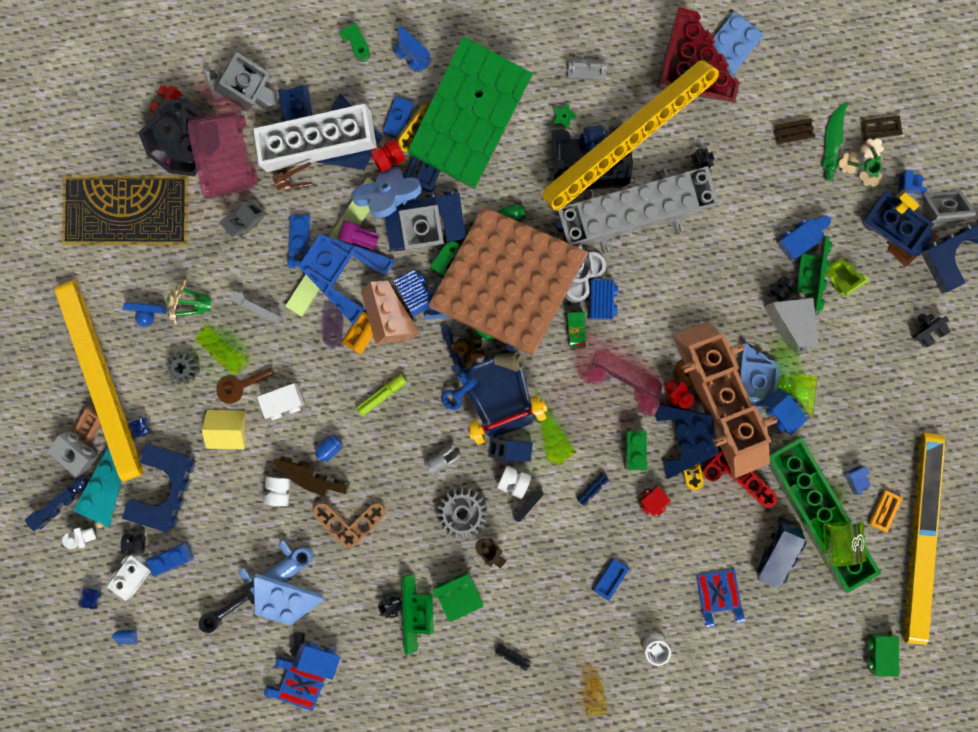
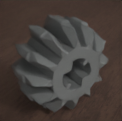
(187, 373)

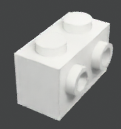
(281, 401)
(129, 577)

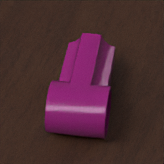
(354, 233)

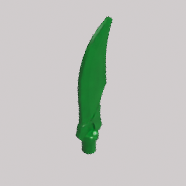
(833, 140)

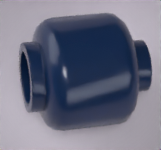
(592, 136)

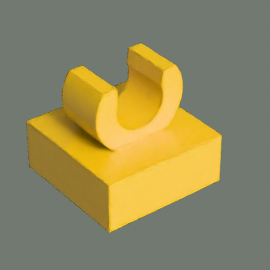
(906, 202)

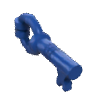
(457, 394)

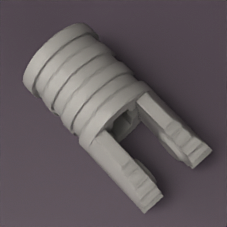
(217, 98)
(438, 461)

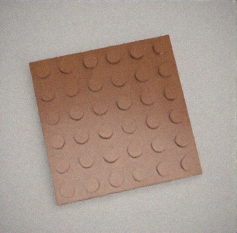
(508, 280)

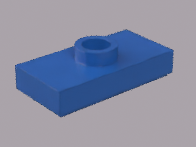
(398, 117)

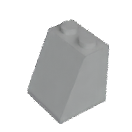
(795, 323)

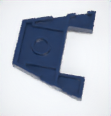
(355, 160)
(694, 435)

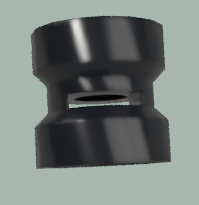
(783, 288)
(133, 543)

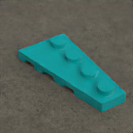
(101, 493)

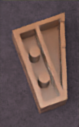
(386, 314)

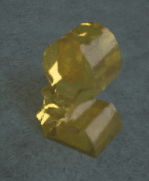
(594, 689)

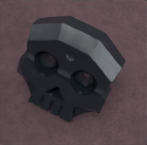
(170, 148)

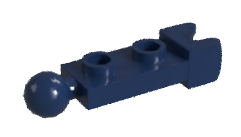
(40, 518)

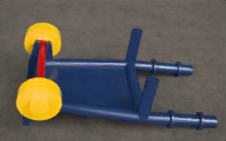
(498, 396)

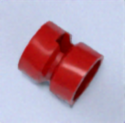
(387, 155)

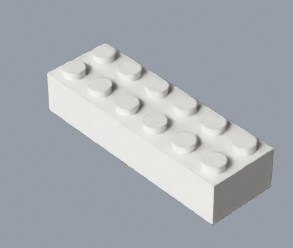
(315, 138)

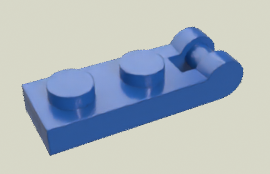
(298, 238)

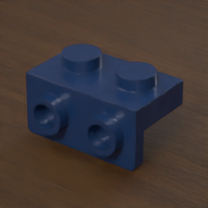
(295, 103)

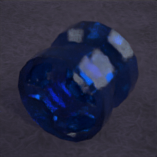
(139, 428)
(89, 598)

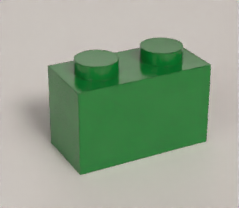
(636, 450)
(883, 654)

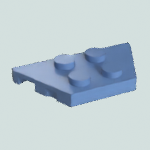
(758, 375)
(282, 600)

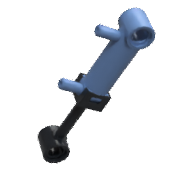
(281, 571)

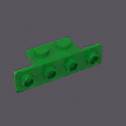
(812, 274)
(416, 613)

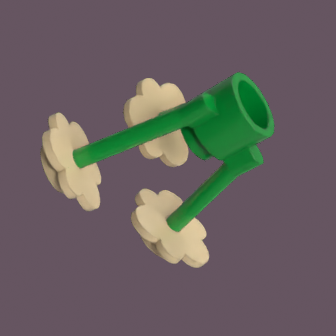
(871, 166)
(201, 303)

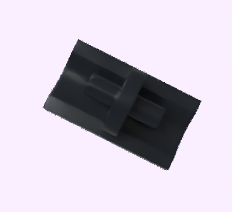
(924, 335)

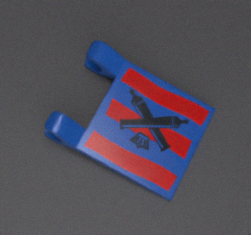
(719, 593)
(297, 687)

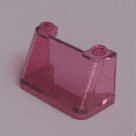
(221, 153)
(606, 363)

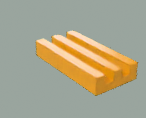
(878, 508)

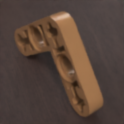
(353, 529)

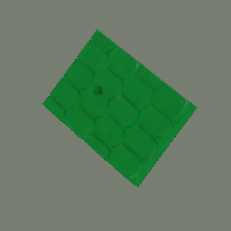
(469, 112)

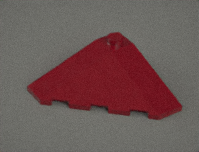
(689, 45)

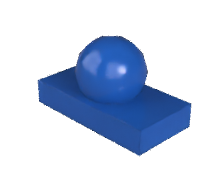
(144, 312)

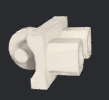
(78, 538)

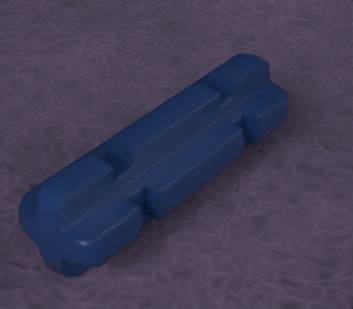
(592, 489)

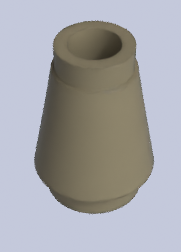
(512, 361)

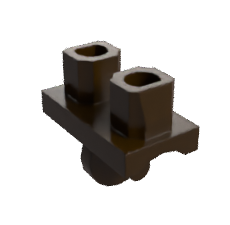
(468, 348)
(490, 552)

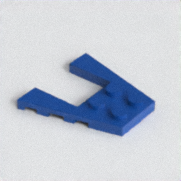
(326, 262)

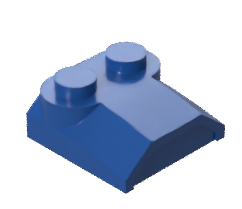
(411, 50)

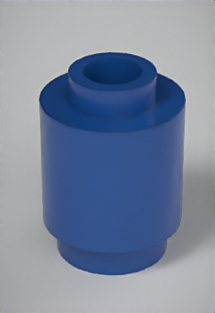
(328, 448)

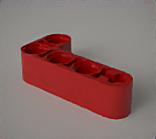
(742, 481)

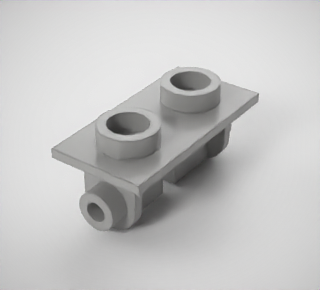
(587, 69)

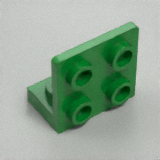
(458, 596)

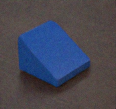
(125, 637)

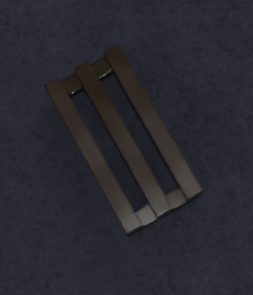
(810, 128)
(865, 129)

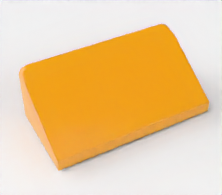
(359, 334)

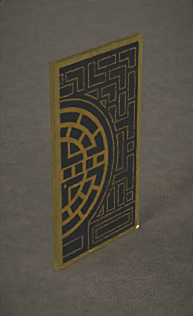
(125, 210)

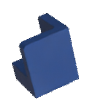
(911, 183)
(857, 479)

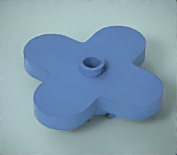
(386, 192)

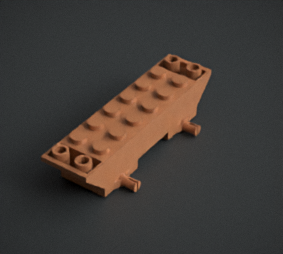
(714, 374)

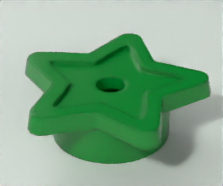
(559, 116)

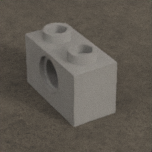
(76, 462)

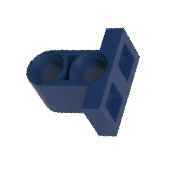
(510, 450)

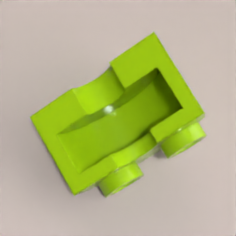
(844, 277)

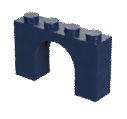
(449, 209)
(941, 258)
(177, 468)

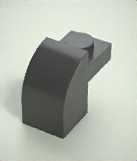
(244, 219)

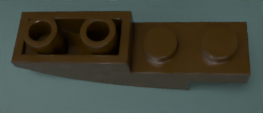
(303, 476)

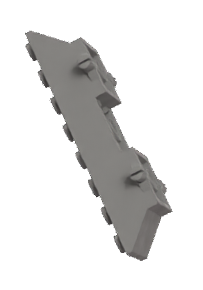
(638, 207)

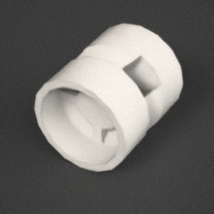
(514, 482)
(276, 491)
(656, 649)

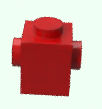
(653, 501)

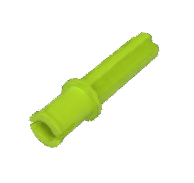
(381, 395)

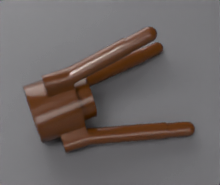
(283, 178)

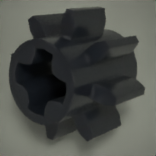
(702, 158)
(390, 606)

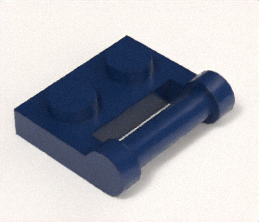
(427, 174)

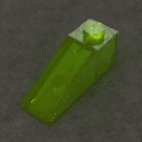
(222, 351)
(555, 442)

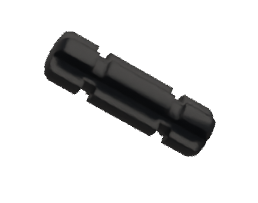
(513, 657)

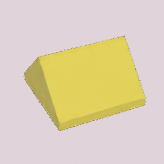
(224, 429)

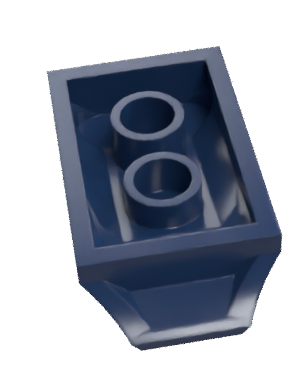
(906, 230)

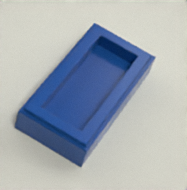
(610, 579)

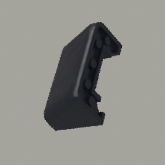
(569, 151)

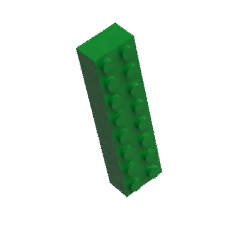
(816, 505)

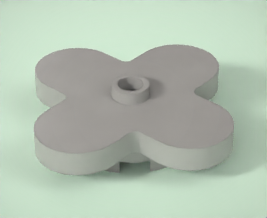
(591, 268)

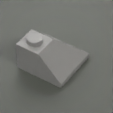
(421, 227)

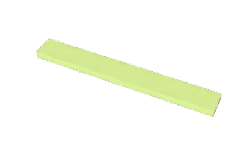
(307, 289)

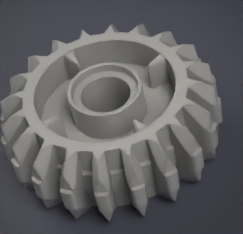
(458, 524)

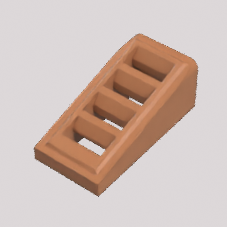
(90, 414)

